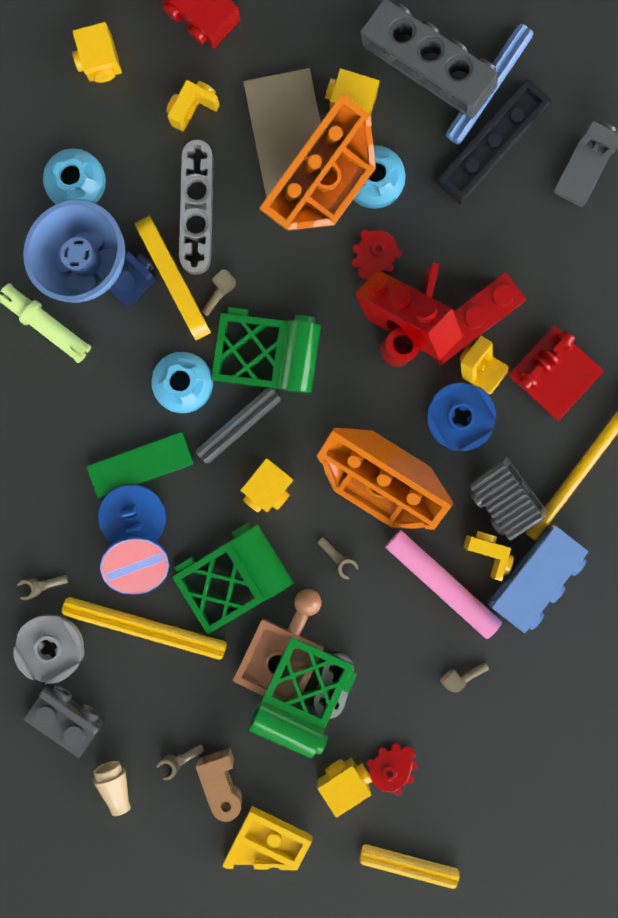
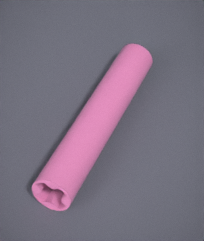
(443, 584)

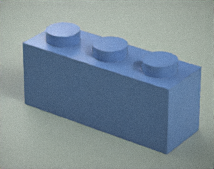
(539, 578)

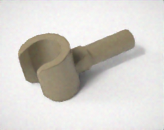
(225, 283)
(337, 557)
(38, 586)
(455, 683)
(176, 762)

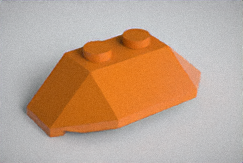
(325, 171)
(383, 479)

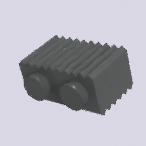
(507, 499)

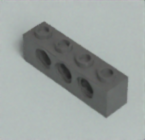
(464, 94)

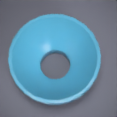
(87, 188)
(386, 191)
(198, 390)

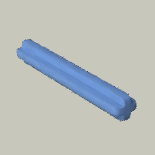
(503, 64)

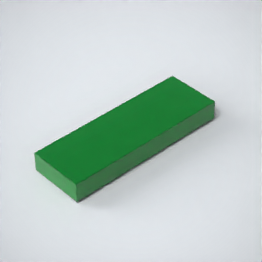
(141, 464)

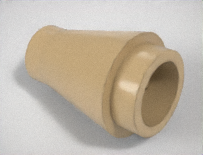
(112, 785)

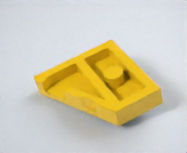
(268, 843)

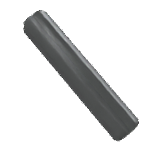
(238, 425)

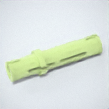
(32, 314)

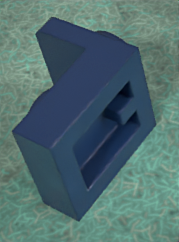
(133, 279)

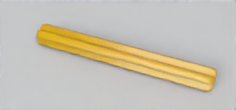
(144, 628)

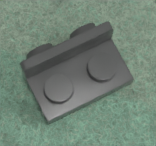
(64, 719)

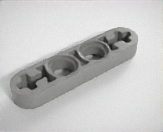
(191, 207)

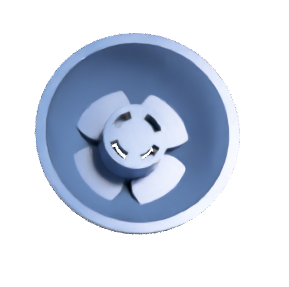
(60, 246)

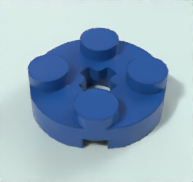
(479, 422)

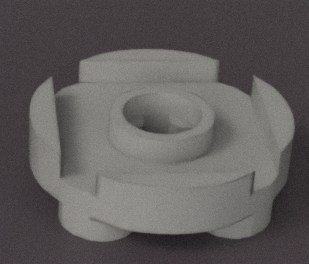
(42, 667)

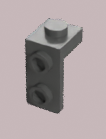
(587, 162)

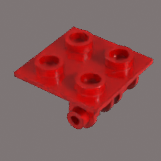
(556, 372)

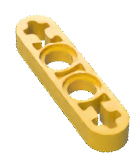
(172, 278)

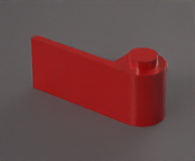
(398, 347)

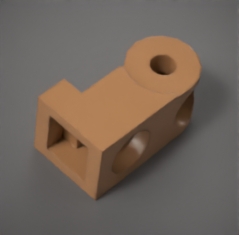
(218, 787)

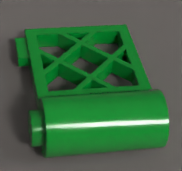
(294, 349)
(252, 559)
(296, 726)

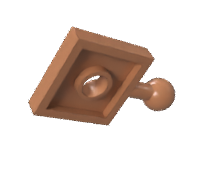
(271, 641)

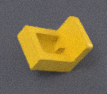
(183, 106)
(481, 367)
(487, 545)

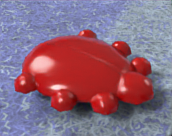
(375, 253)
(392, 768)

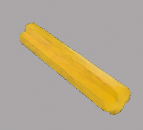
(409, 866)

